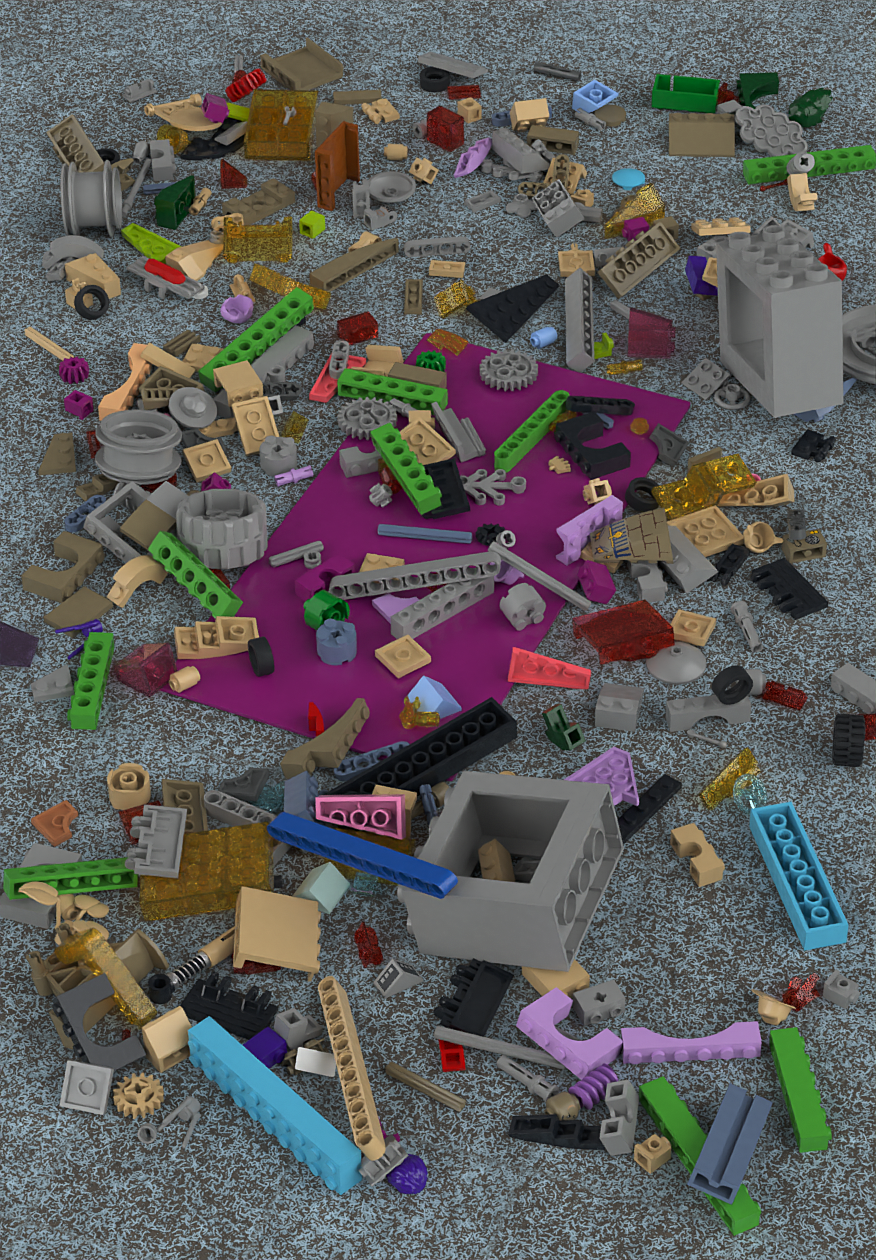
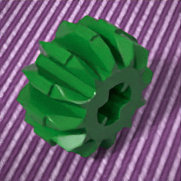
(431, 360)

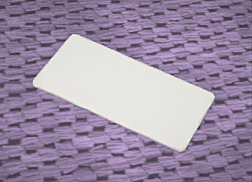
(315, 1062)

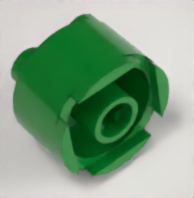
(323, 607)

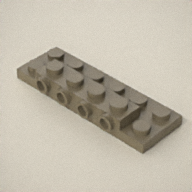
(74, 145)
(638, 259)

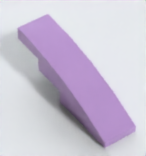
(473, 158)

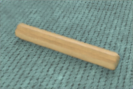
(47, 344)

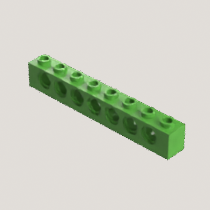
(826, 163)
(260, 334)

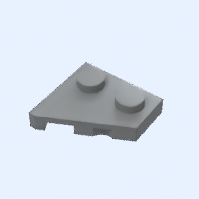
(53, 686)

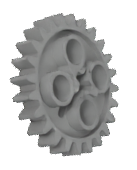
(508, 370)
(364, 416)

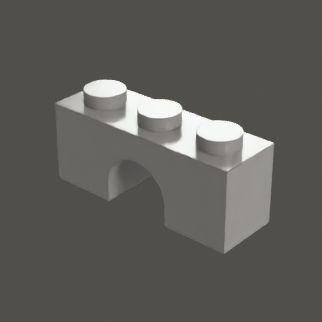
(162, 160)
(357, 463)
(649, 580)
(619, 1130)

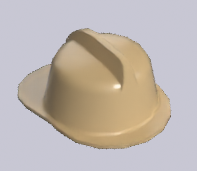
(772, 1009)

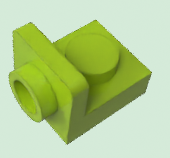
(604, 347)

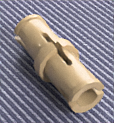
(203, 197)

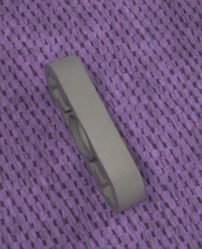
(337, 354)

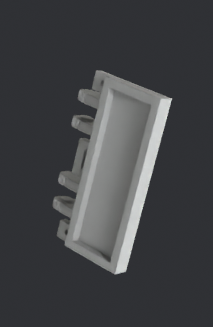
(452, 65)

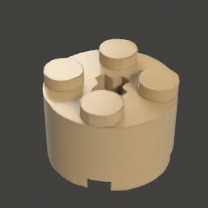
(128, 786)

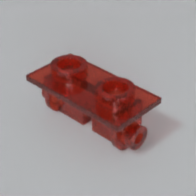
(790, 698)
(368, 945)

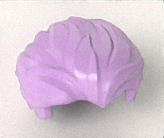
(237, 309)

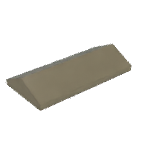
(187, 796)

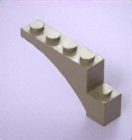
(330, 746)

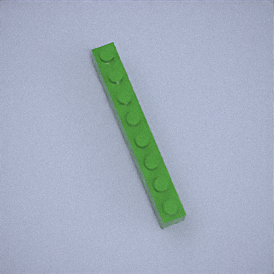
(687, 1140)

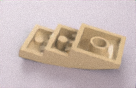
(215, 638)

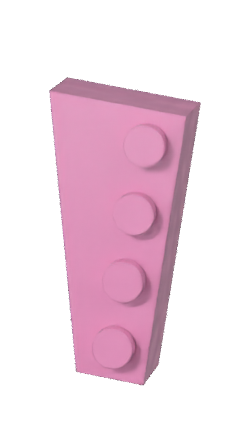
(371, 813)

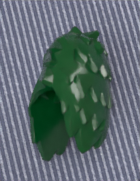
(810, 107)

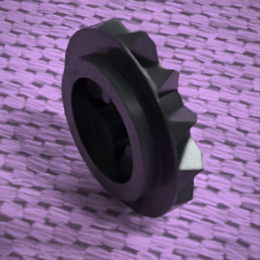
(493, 530)

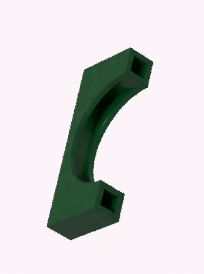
(756, 85)

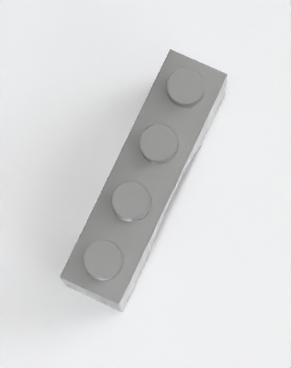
(684, 713)

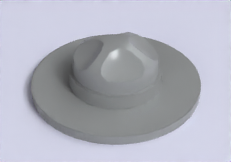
(192, 407)

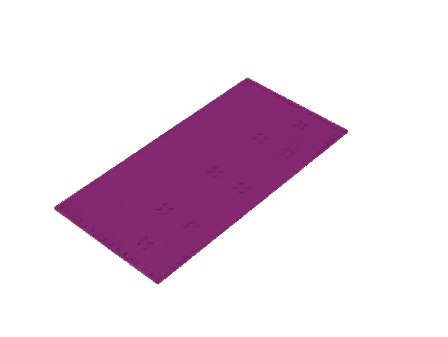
(468, 649)

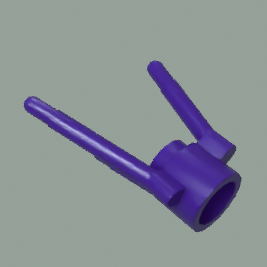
(91, 626)

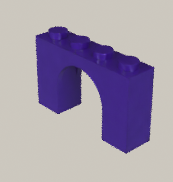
(694, 270)

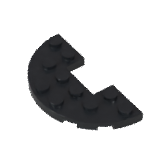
(210, 148)

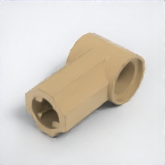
(365, 239)

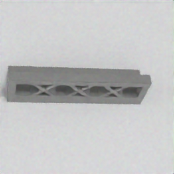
(454, 433)

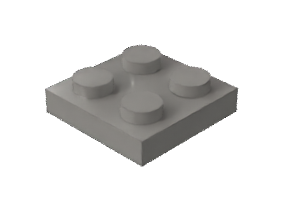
(86, 1087)

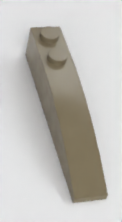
(352, 264)

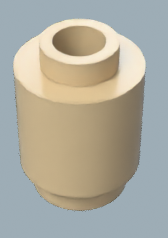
(395, 152)
(184, 679)
(69, 910)

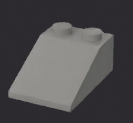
(618, 707)

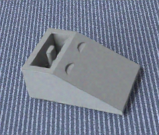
(557, 208)

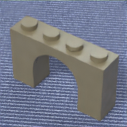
(62, 584)

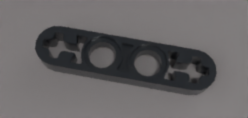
(600, 405)

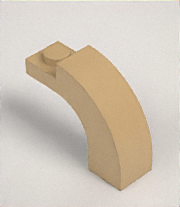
(799, 192)
(132, 575)

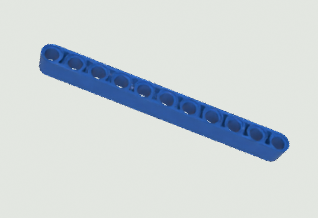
(363, 855)

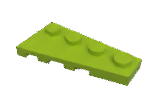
(148, 243)

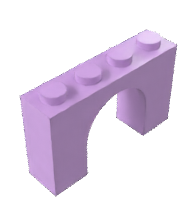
(578, 1056)

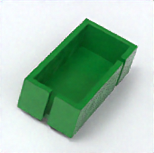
(688, 93)

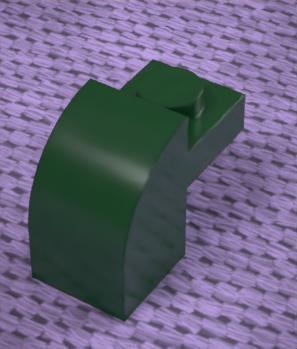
(560, 731)

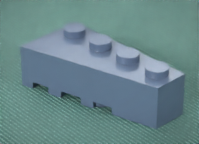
(300, 797)

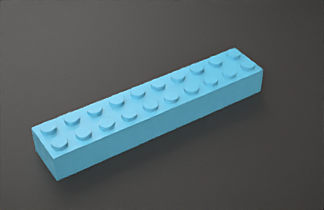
(275, 1106)

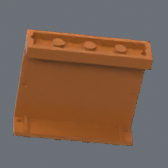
(336, 162)

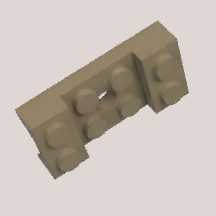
(262, 203)

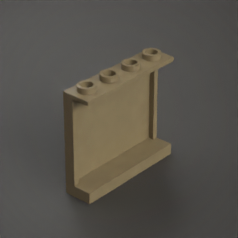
(303, 67)

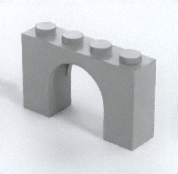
(27, 909)

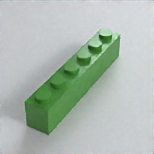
(799, 1090)

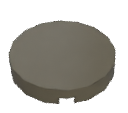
(611, 114)

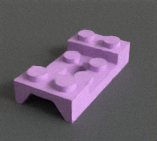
(577, 531)

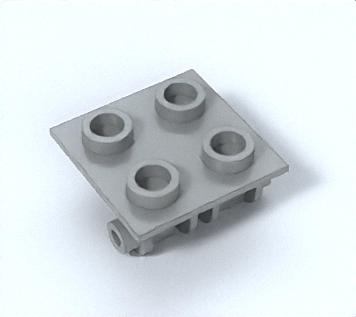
(706, 379)
(377, 1170)

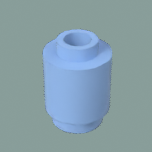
(543, 337)

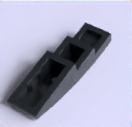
(552, 1131)

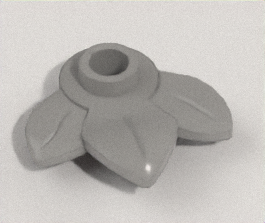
(521, 206)

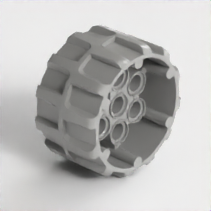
(223, 527)

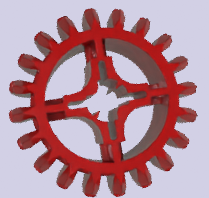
(245, 85)

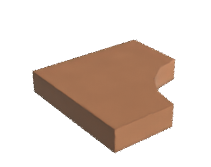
(55, 822)

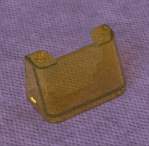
(258, 241)

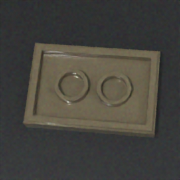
(78, 609)

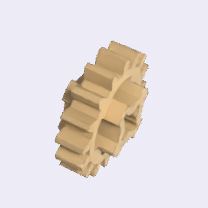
(138, 1095)

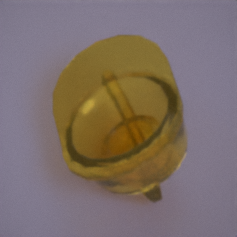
(177, 137)

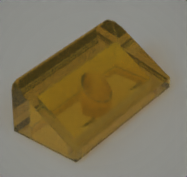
(294, 427)

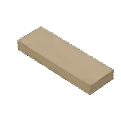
(161, 358)

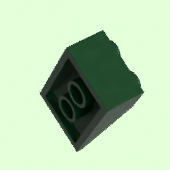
(174, 203)

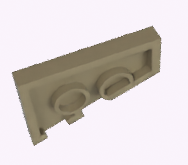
(59, 456)

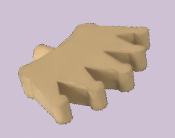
(559, 465)

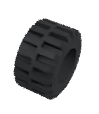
(848, 740)

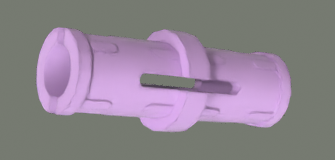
(293, 476)

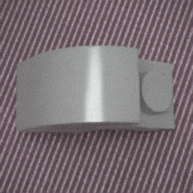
(296, 1028)

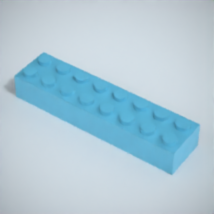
(798, 876)

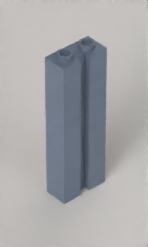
(730, 1144)

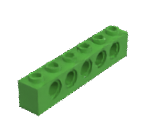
(364, 384)
(406, 468)
(194, 575)
(91, 681)
(72, 877)

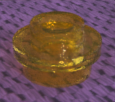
(639, 426)

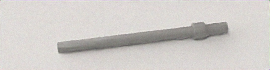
(128, 203)

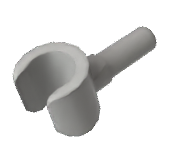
(289, 114)

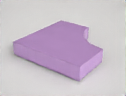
(389, 605)

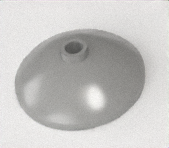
(391, 187)
(677, 664)

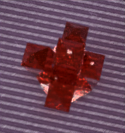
(799, 993)

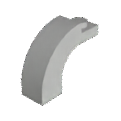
(70, 247)

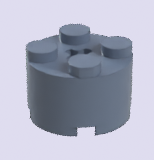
(336, 642)

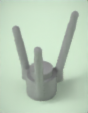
(186, 1110)

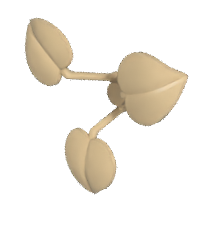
(48, 895)

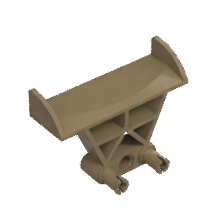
(52, 976)

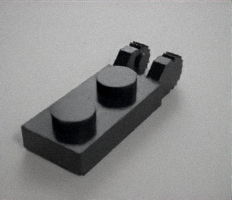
(730, 563)

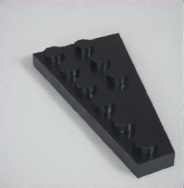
(511, 309)

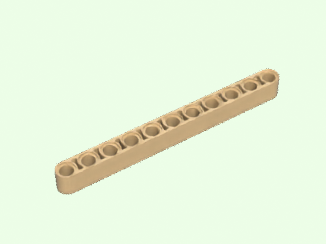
(351, 1069)

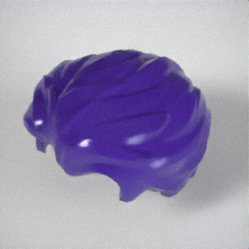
(409, 1176)

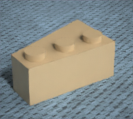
(94, 272)

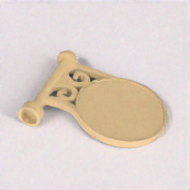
(183, 114)

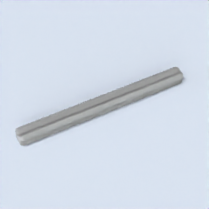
(540, 576)
(497, 1046)

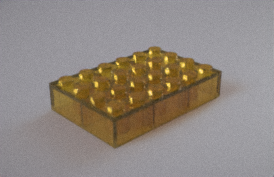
(268, 136)
(211, 872)

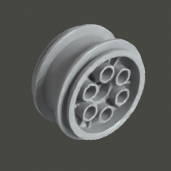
(138, 446)

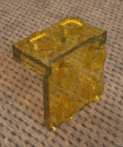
(454, 298)

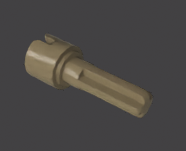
(438, 793)

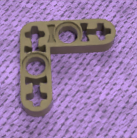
(557, 171)

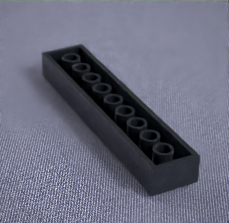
(437, 753)

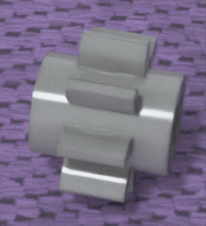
(380, 495)

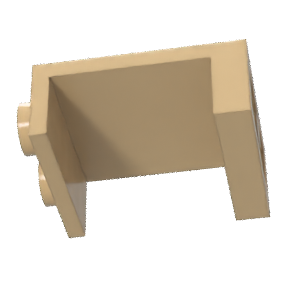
(381, 359)
(239, 382)

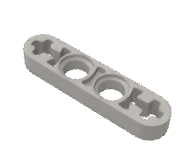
(437, 243)

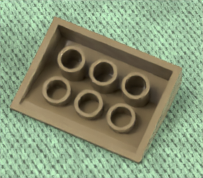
(701, 135)

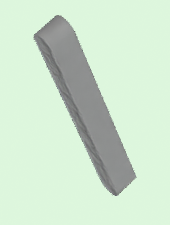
(421, 569)

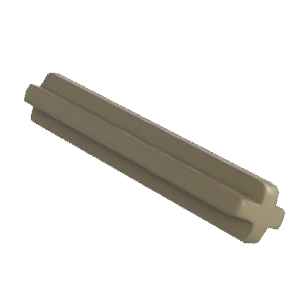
(425, 1086)

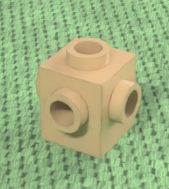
(423, 170)
(601, 487)

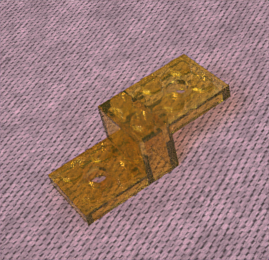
(704, 486)

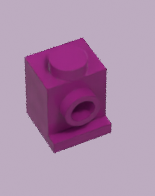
(79, 404)

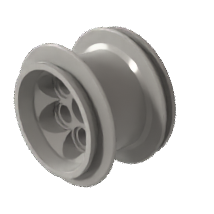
(90, 199)

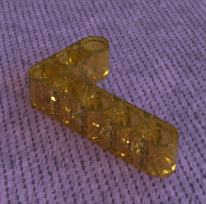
(284, 285)
(101, 959)

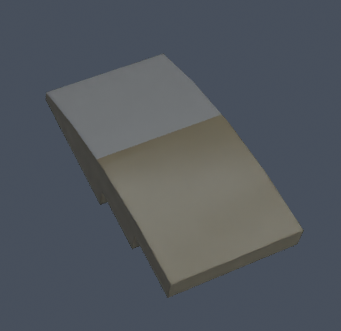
(154, 515)

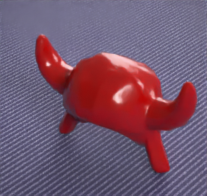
(833, 262)

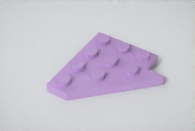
(611, 768)

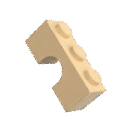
(705, 865)

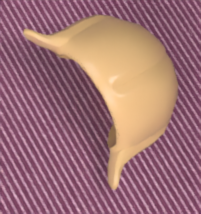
(760, 537)

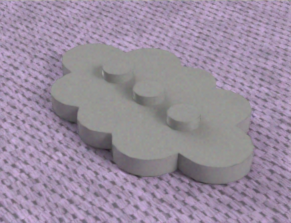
(770, 131)

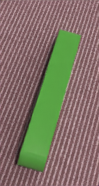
(530, 432)

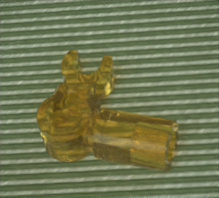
(410, 717)

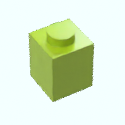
(312, 224)

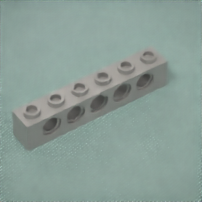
(439, 606)

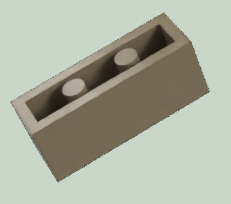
(554, 139)
(418, 375)

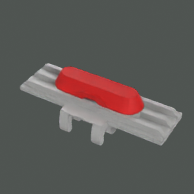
(165, 278)

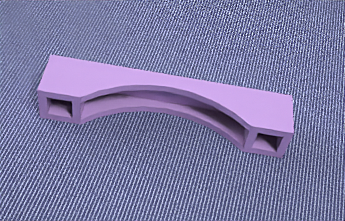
(736, 1041)

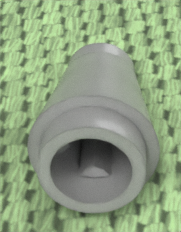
(140, 152)

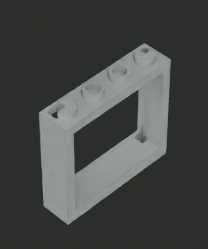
(107, 537)

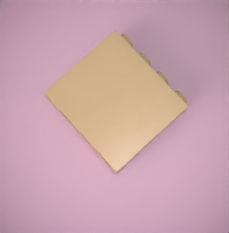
(277, 930)

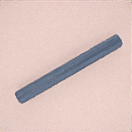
(424, 533)

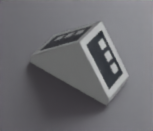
(396, 978)

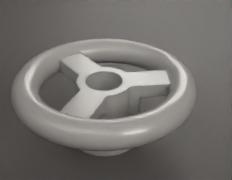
(732, 393)

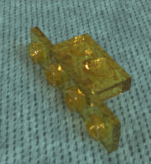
(722, 785)

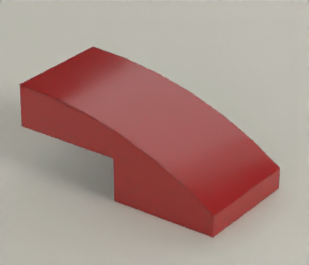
(315, 719)
(451, 1056)

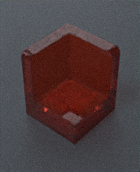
(726, 95)

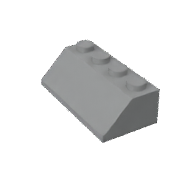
(517, 152)
(689, 564)

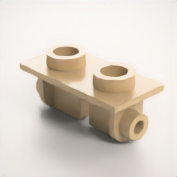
(241, 287)

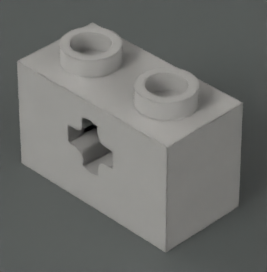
(599, 1002)

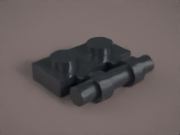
(809, 443)

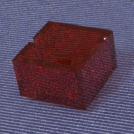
(445, 128)

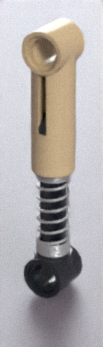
(162, 985)

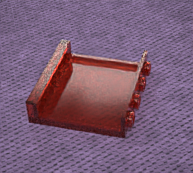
(624, 631)

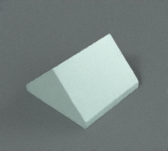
(323, 885)

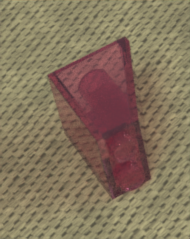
(650, 335)
(147, 668)

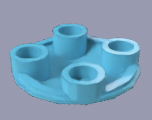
(628, 178)

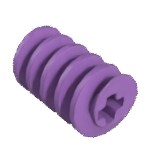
(593, 1086)

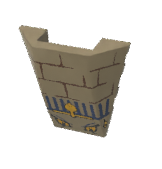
(634, 539)

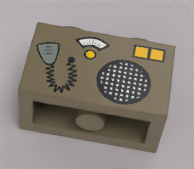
(809, 548)

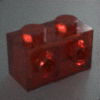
(357, 328)

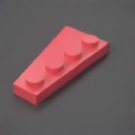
(327, 387)
(543, 670)

